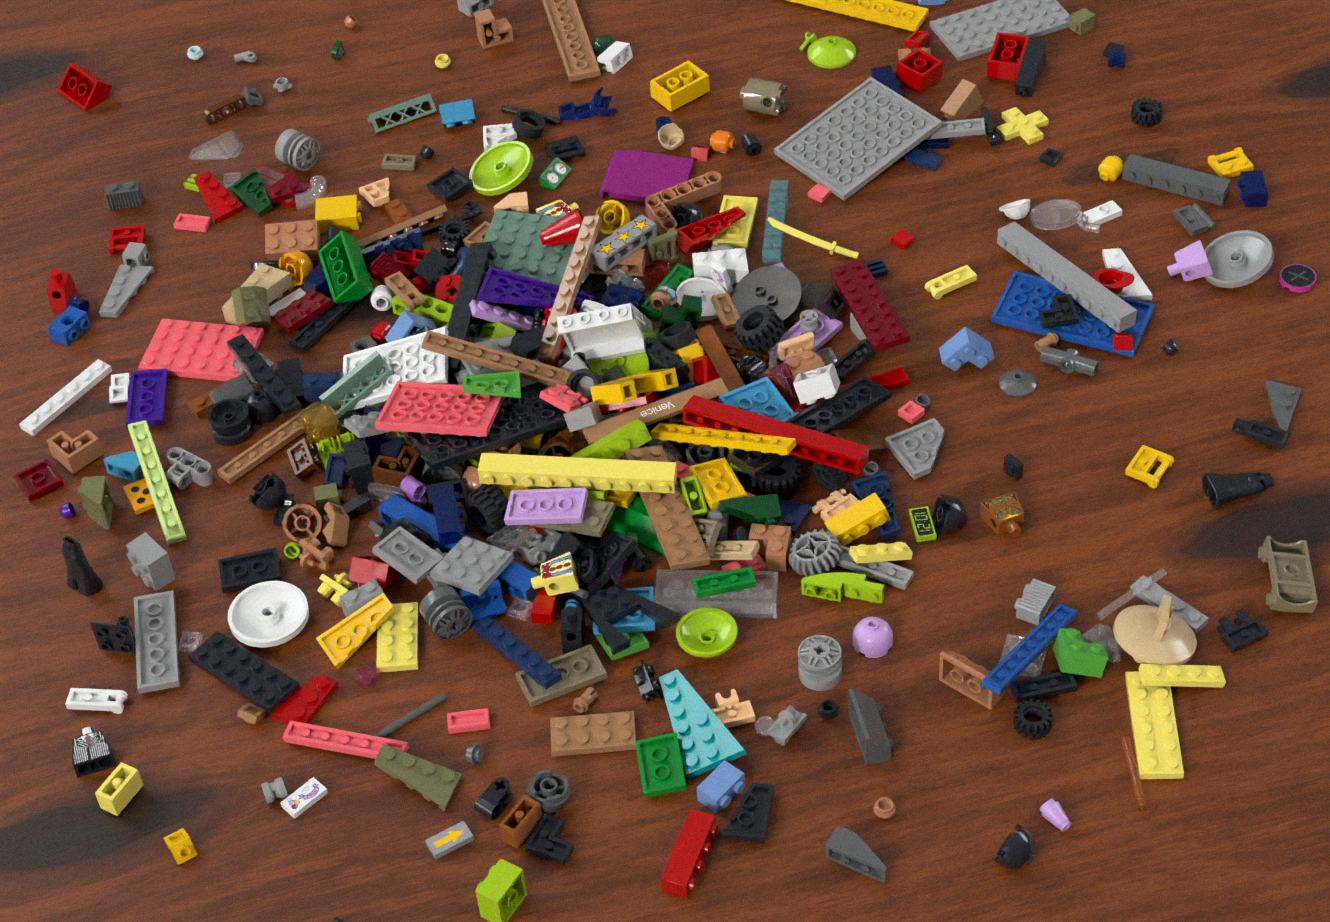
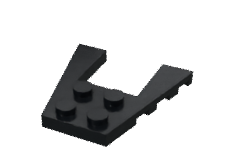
(618, 603)

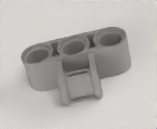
(187, 469)

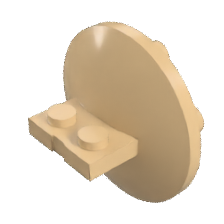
(1155, 634)

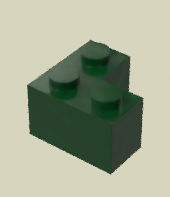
(689, 310)

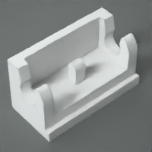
(615, 56)

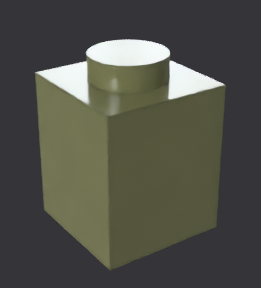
(1082, 21)
(325, 494)

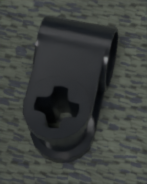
(494, 798)

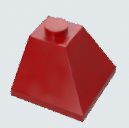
(703, 370)

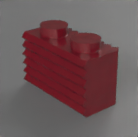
(384, 267)

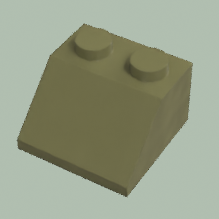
(251, 306)
(97, 499)

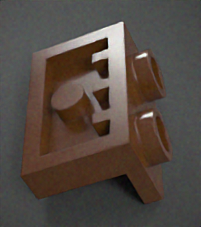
(304, 458)

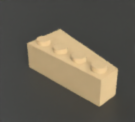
(273, 279)

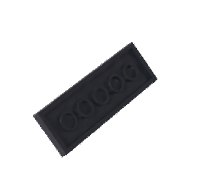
(244, 672)

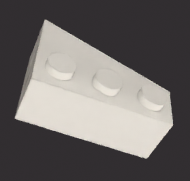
(732, 259)

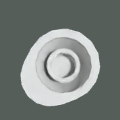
(1016, 209)

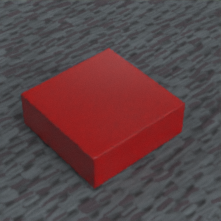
(902, 239)

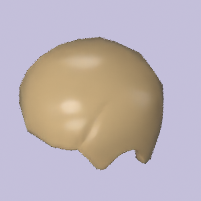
(671, 136)

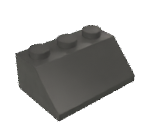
(869, 728)

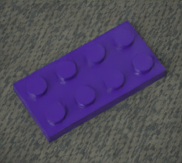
(147, 397)

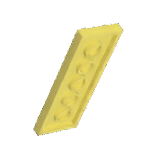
(1154, 729)

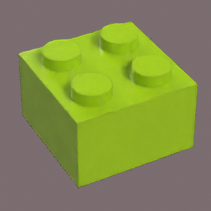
(501, 892)

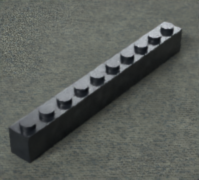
(462, 322)

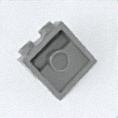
(539, 547)

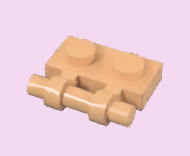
(840, 504)

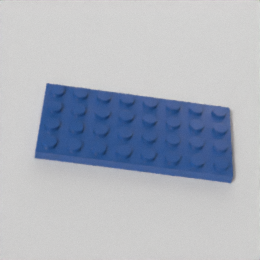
(1029, 294)

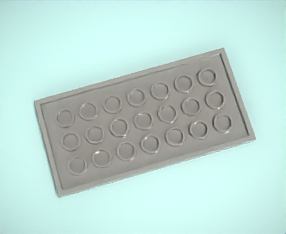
(975, 30)

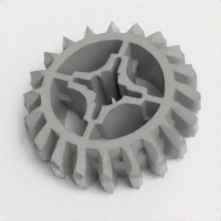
(814, 552)

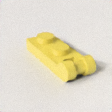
(950, 281)

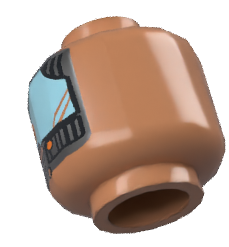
(663, 297)

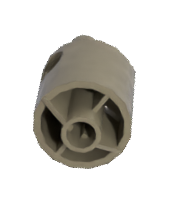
(764, 96)

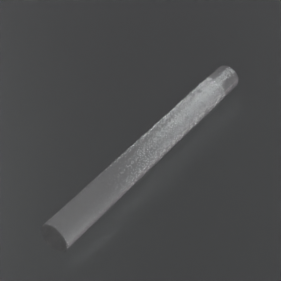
(1131, 593)

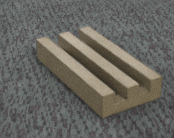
(399, 162)

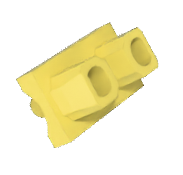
(329, 585)

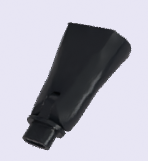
(1230, 487)
(79, 572)

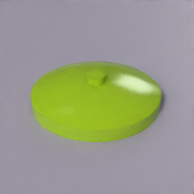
(501, 168)

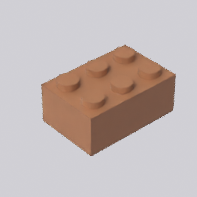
(292, 236)

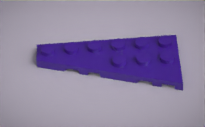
(516, 289)

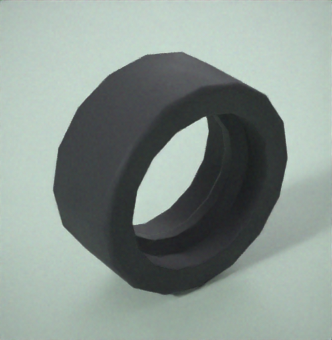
(525, 130)
(677, 335)
(576, 375)

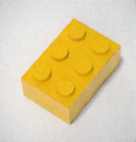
(679, 86)

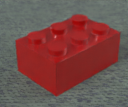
(1006, 56)

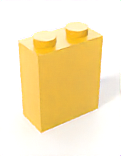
(338, 212)

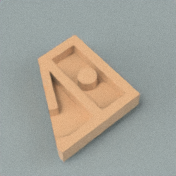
(376, 192)

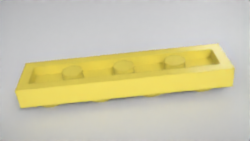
(1182, 675)

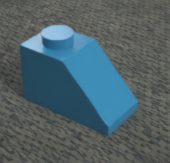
(124, 466)

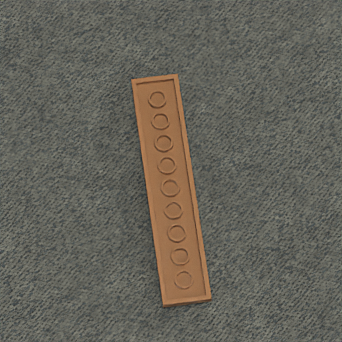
(571, 39)

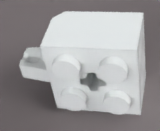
(817, 384)

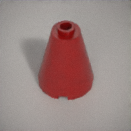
(563, 230)

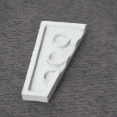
(1117, 260)

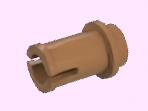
(1049, 340)
(581, 703)

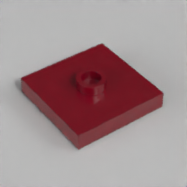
(38, 480)

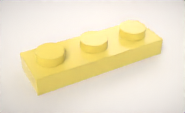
(880, 552)

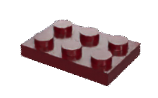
(302, 311)

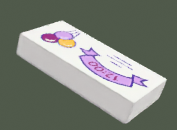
(721, 276)
(304, 797)

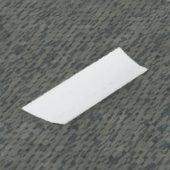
(286, 301)

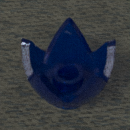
(600, 104)

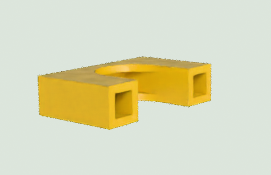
(628, 387)

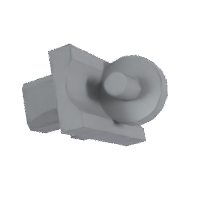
(786, 725)

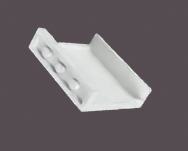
(603, 333)

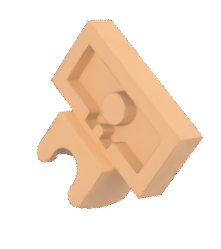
(732, 712)

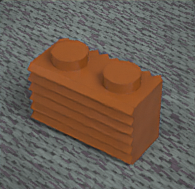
(520, 821)

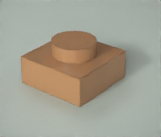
(251, 713)

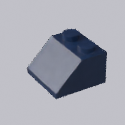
(317, 383)

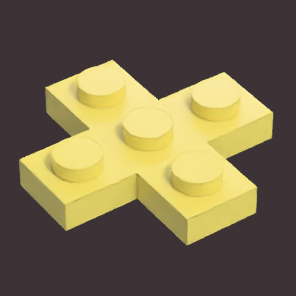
(1022, 125)

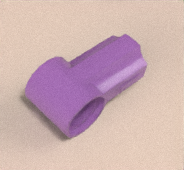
(415, 491)

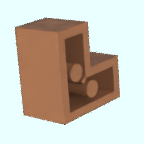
(492, 31)
(75, 452)
(773, 543)

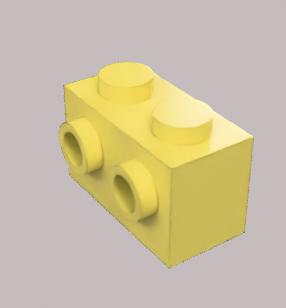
(119, 789)

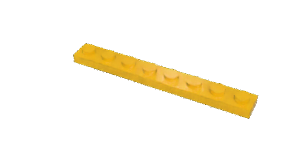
(724, 438)

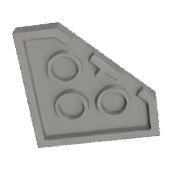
(917, 447)

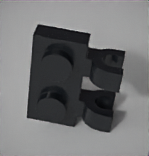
(1244, 634)

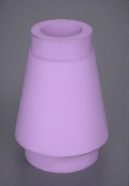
(1055, 814)

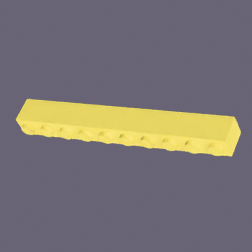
(577, 472)

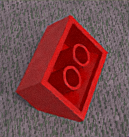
(83, 87)

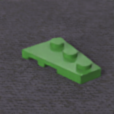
(494, 384)

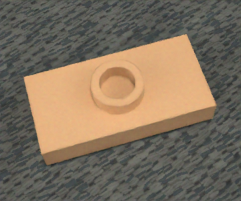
(796, 345)

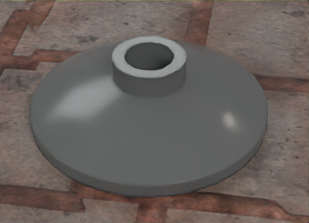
(1018, 383)

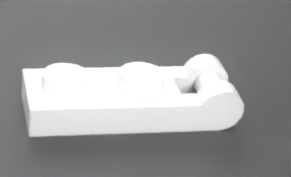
(96, 699)

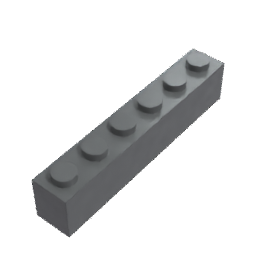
(1176, 179)

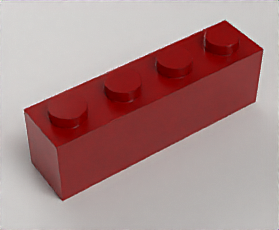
(688, 853)

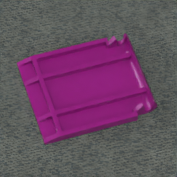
(640, 174)

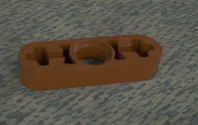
(238, 104)

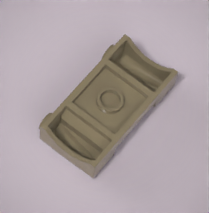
(1290, 576)

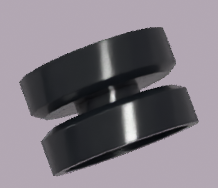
(230, 422)

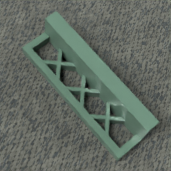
(401, 109)
(354, 383)

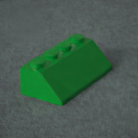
(345, 268)
(635, 524)

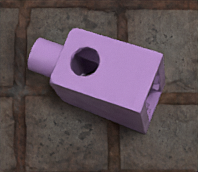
(1191, 262)

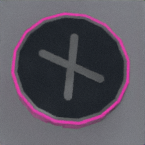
(1297, 278)

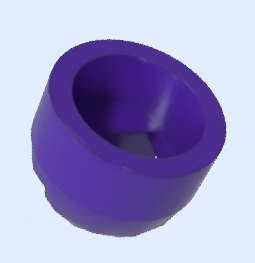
(67, 510)

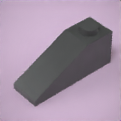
(851, 851)

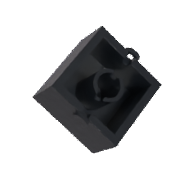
(358, 464)

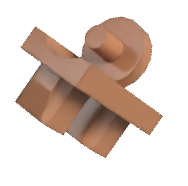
(312, 556)

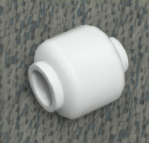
(382, 297)

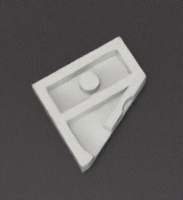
(497, 134)

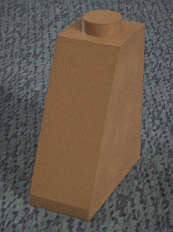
(962, 101)

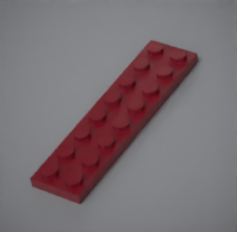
(869, 305)

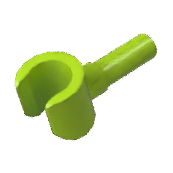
(809, 38)

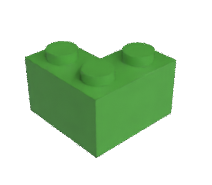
(1079, 657)

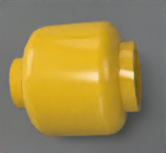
(1110, 168)

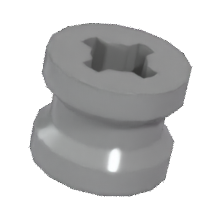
(809, 321)

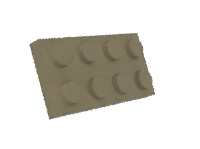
(594, 522)
(577, 669)

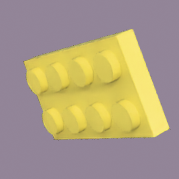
(740, 232)
(399, 639)

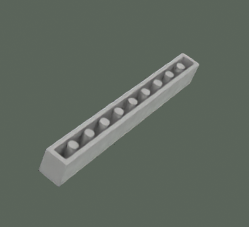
(1067, 277)

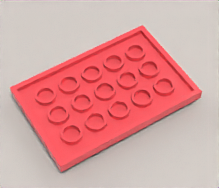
(196, 349)
(438, 410)

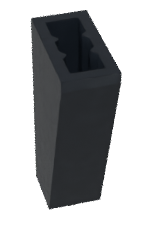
(1031, 67)

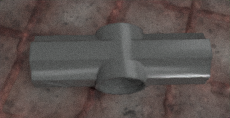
(1069, 361)

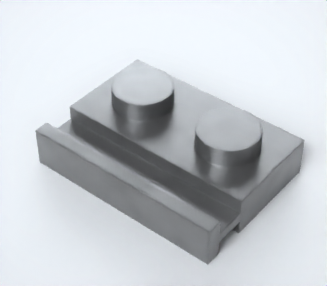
(1193, 219)

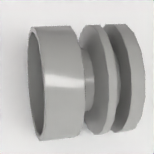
(297, 149)
(820, 662)

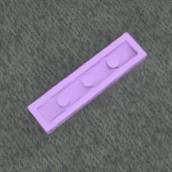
(497, 314)

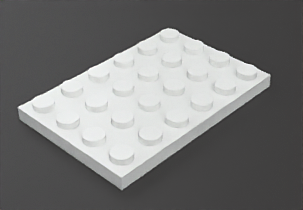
(407, 360)

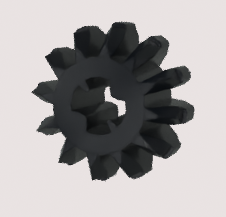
(750, 368)

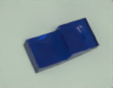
(572, 112)

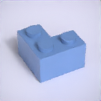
(408, 325)
(966, 347)

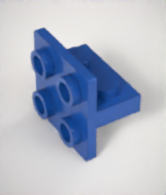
(486, 604)

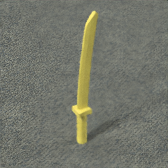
(813, 240)

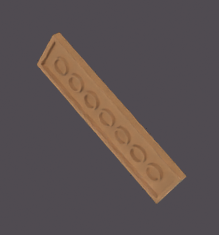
(671, 518)

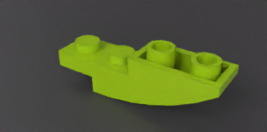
(839, 584)

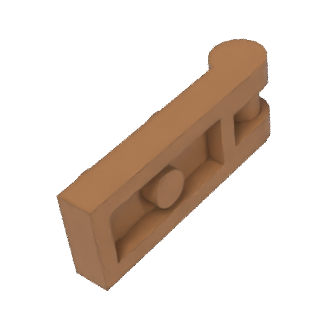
(404, 290)

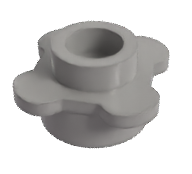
(282, 84)

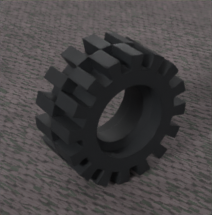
(1146, 112)
(448, 229)
(828, 476)
(1032, 728)

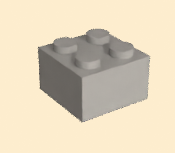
(150, 562)

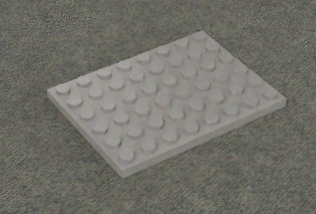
(857, 138)

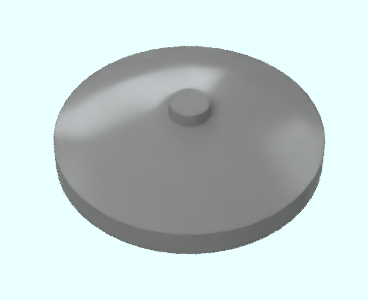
(1238, 258)

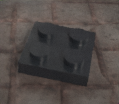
(450, 185)

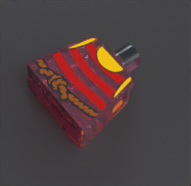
(783, 381)

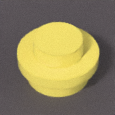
(442, 61)

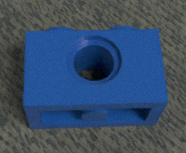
(68, 326)

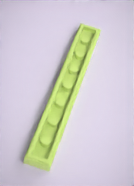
(157, 482)

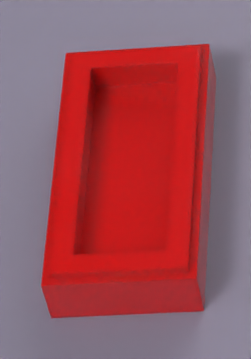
(917, 39)

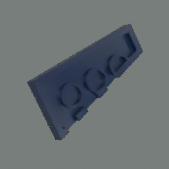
(403, 242)

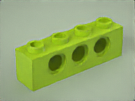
(434, 309)

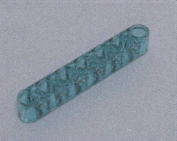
(776, 210)

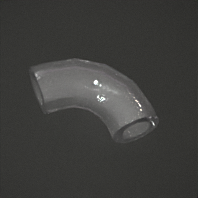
(308, 199)

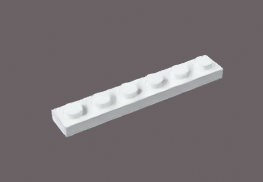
(65, 397)

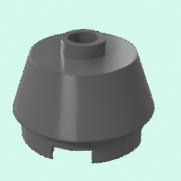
(549, 790)

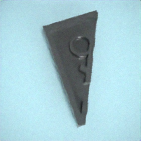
(1283, 402)

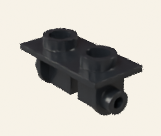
(645, 674)

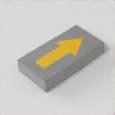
(449, 840)

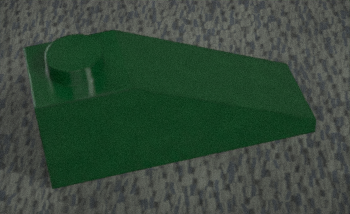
(756, 509)

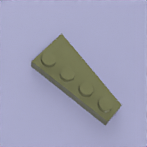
(426, 777)

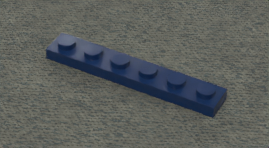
(517, 652)

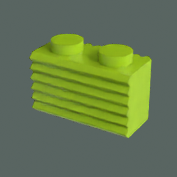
(693, 496)

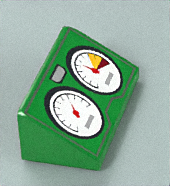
(554, 174)

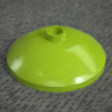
(831, 52)
(706, 632)

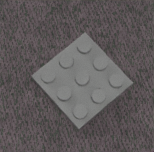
(472, 565)

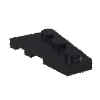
(752, 816)

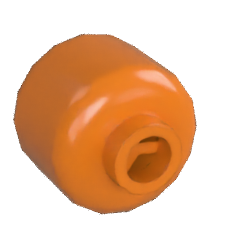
(722, 141)

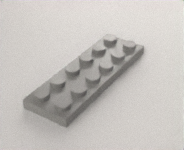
(156, 642)

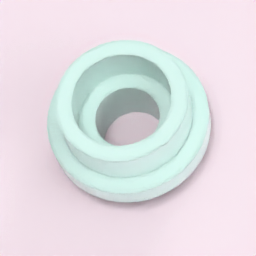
(195, 52)

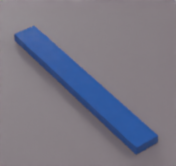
(1029, 649)

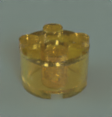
(319, 423)

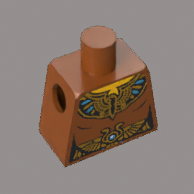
(1003, 514)

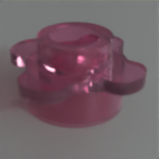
(365, 675)

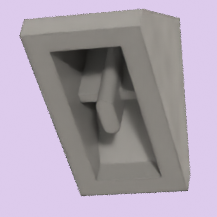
(583, 416)

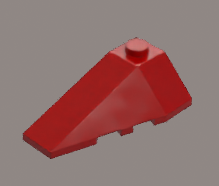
(700, 233)

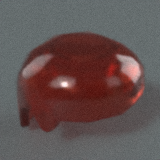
(657, 270)

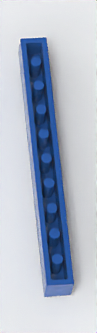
(513, 579)

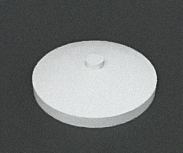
(268, 614)

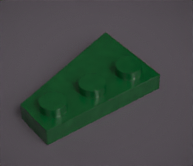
(252, 193)

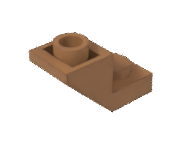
(337, 528)

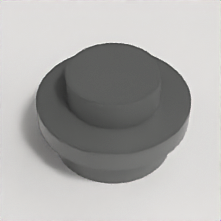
(474, 754)

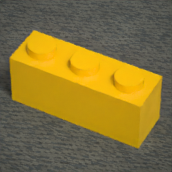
(858, 519)

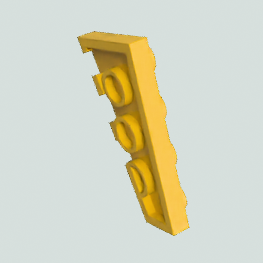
(350, 633)

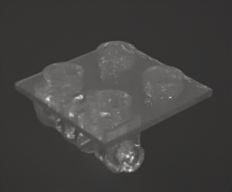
(621, 275)
(1105, 636)

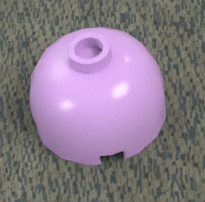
(872, 637)

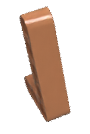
(661, 203)

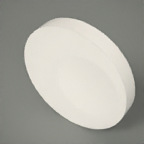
(701, 288)

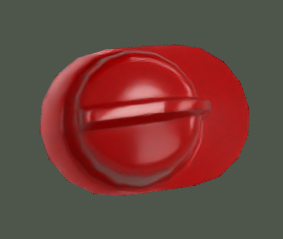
(1113, 279)

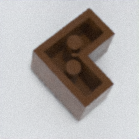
(392, 470)

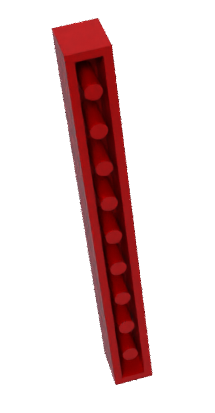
(810, 443)

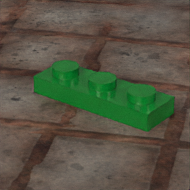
(724, 582)

